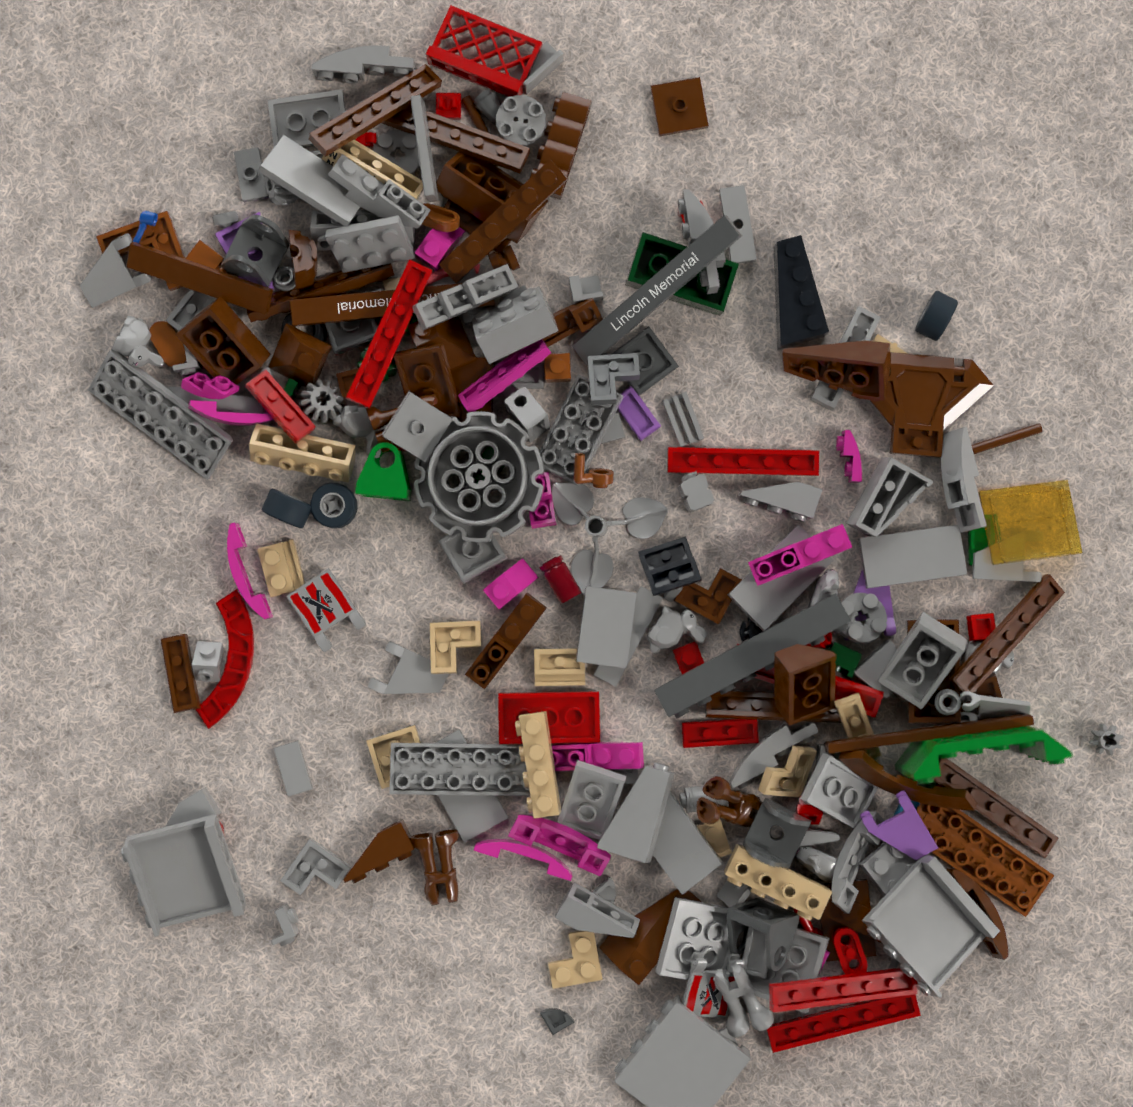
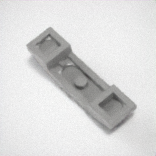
(229, 404)
(848, 864)

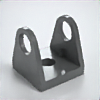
(256, 236)
(767, 849)
(768, 918)

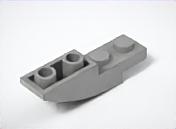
(353, 63)
(376, 197)
(696, 223)
(958, 480)
(762, 753)

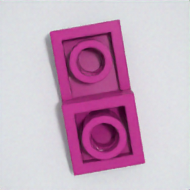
(203, 386)
(848, 448)
(544, 514)

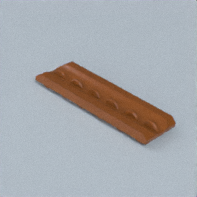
(985, 857)

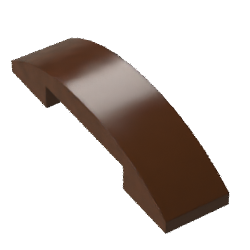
(573, 318)
(998, 945)

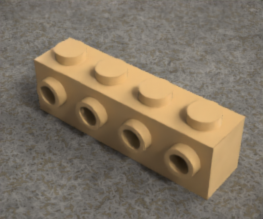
(310, 455)
(539, 764)
(782, 884)

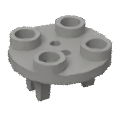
(523, 108)

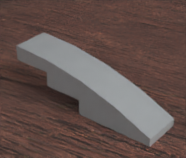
(465, 297)
(859, 329)

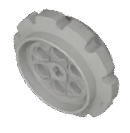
(518, 491)

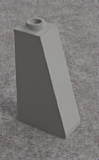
(640, 816)

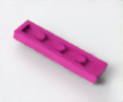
(503, 375)

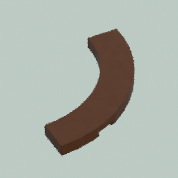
(872, 772)

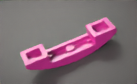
(208, 410)
(235, 542)
(561, 839)
(555, 867)

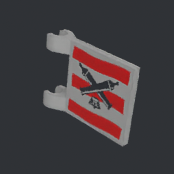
(322, 605)
(701, 993)

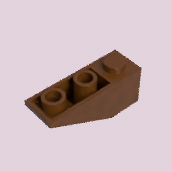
(386, 846)

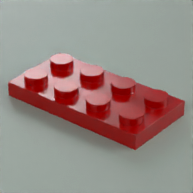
(570, 715)

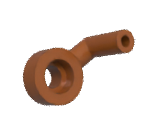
(598, 477)

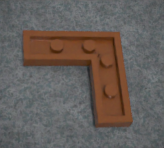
(161, 236)

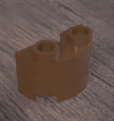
(304, 258)

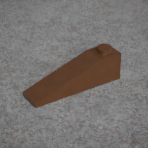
(853, 366)

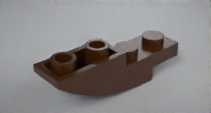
(505, 640)

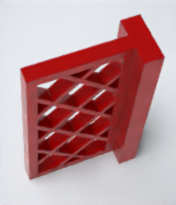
(471, 69)

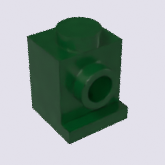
(845, 658)

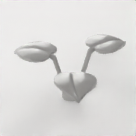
(572, 504)

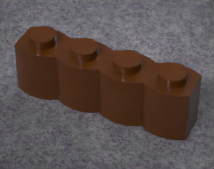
(564, 134)

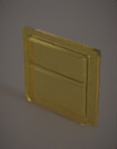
(1030, 522)

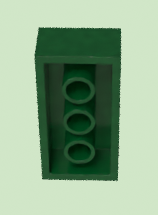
(655, 253)

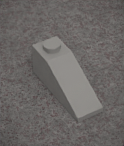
(594, 914)

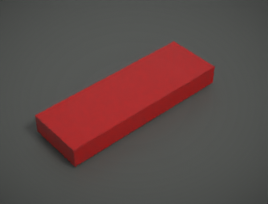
(280, 406)
(719, 732)

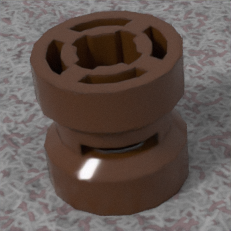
(505, 257)

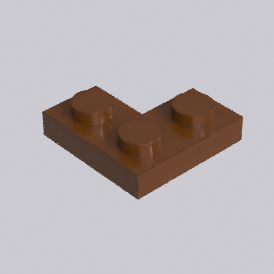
(711, 602)

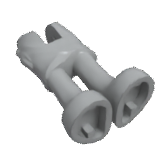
(738, 1020)

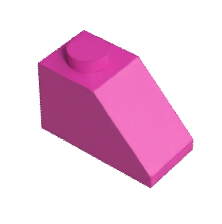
(437, 247)
(510, 583)

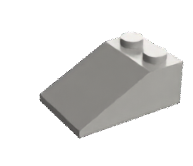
(923, 660)

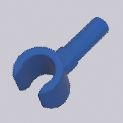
(146, 218)

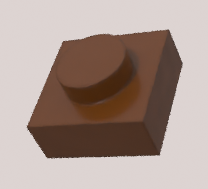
(345, 381)

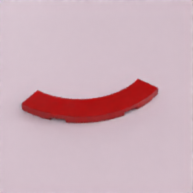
(238, 661)

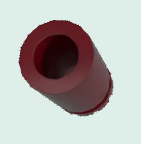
(560, 579)

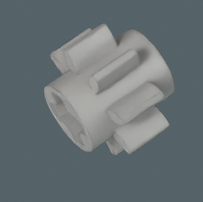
(1100, 742)

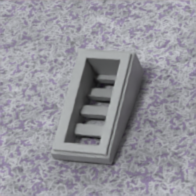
(819, 836)

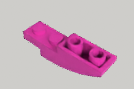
(800, 555)
(603, 754)

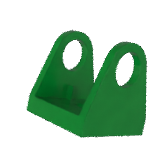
(384, 482)

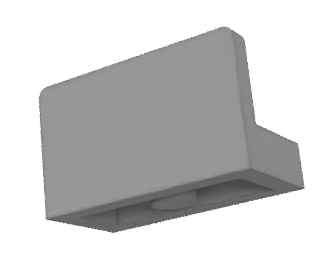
(545, 63)

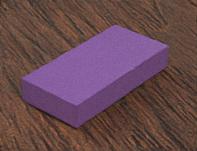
(637, 414)

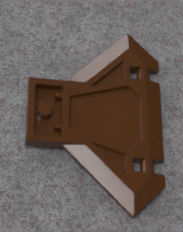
(926, 400)

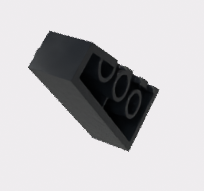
(796, 296)

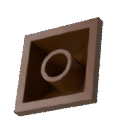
(451, 335)
(299, 356)

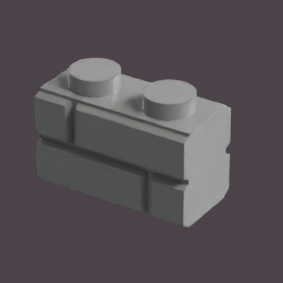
(695, 492)

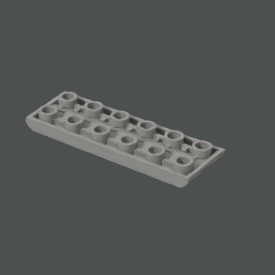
(160, 414)
(457, 769)

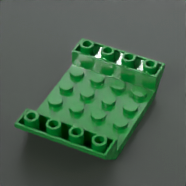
(922, 762)

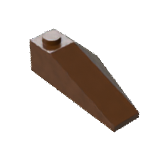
(641, 953)

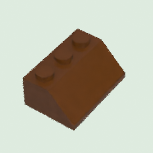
(223, 343)
(804, 682)

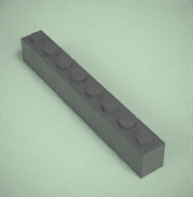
(751, 655)

